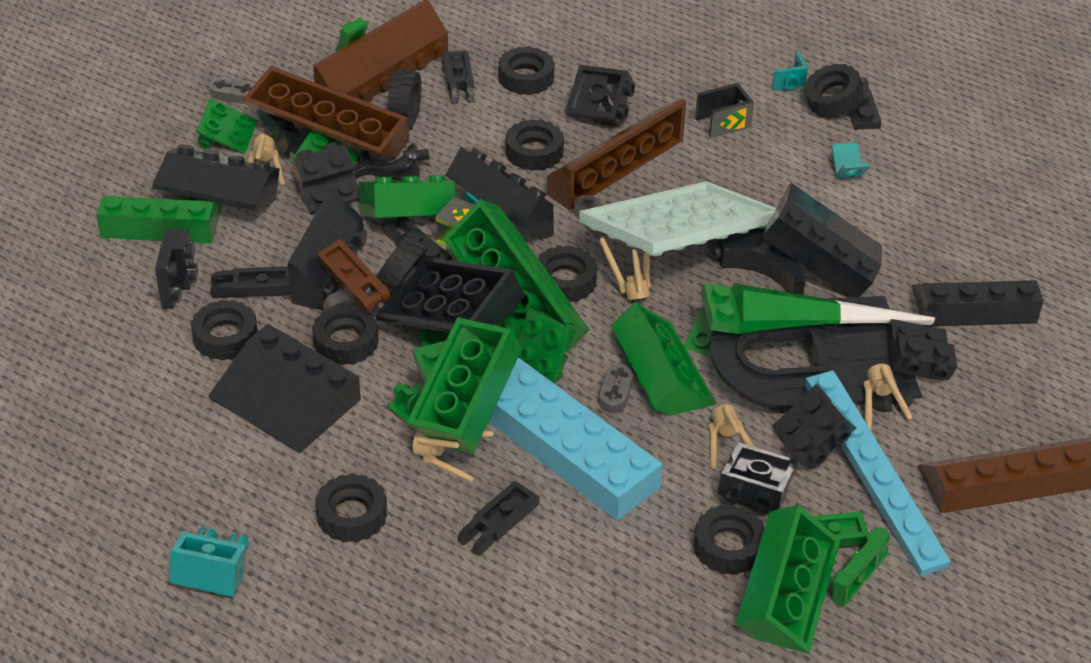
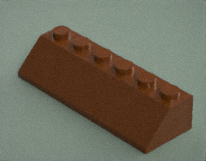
(370, 61)
(329, 112)
(618, 155)
(1009, 475)

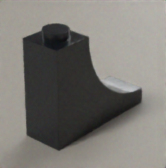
(756, 254)

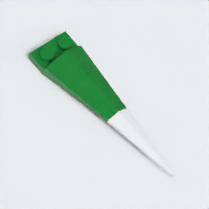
(754, 309)

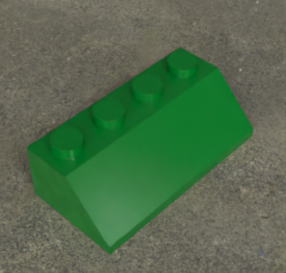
(150, 217)
(661, 362)
(466, 383)
(788, 579)

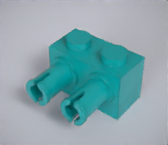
(208, 562)

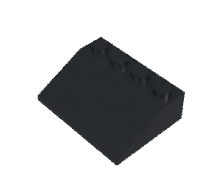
(824, 242)
(447, 289)
(286, 388)

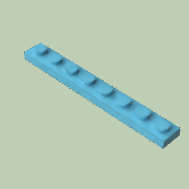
(884, 484)

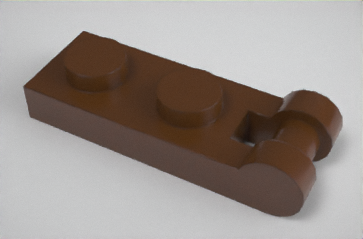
(353, 275)

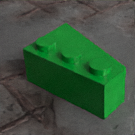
(405, 197)

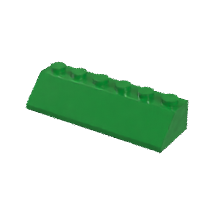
(490, 239)

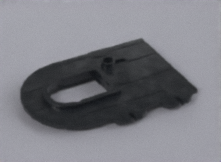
(845, 350)

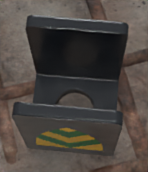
(725, 109)

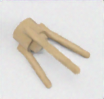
(264, 151)
(638, 283)
(883, 383)
(727, 424)
(430, 448)

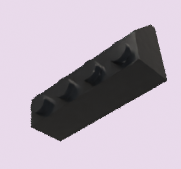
(217, 178)
(491, 183)
(333, 221)
(979, 302)

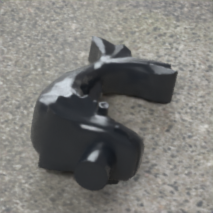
(405, 166)

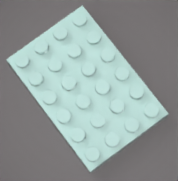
(678, 217)

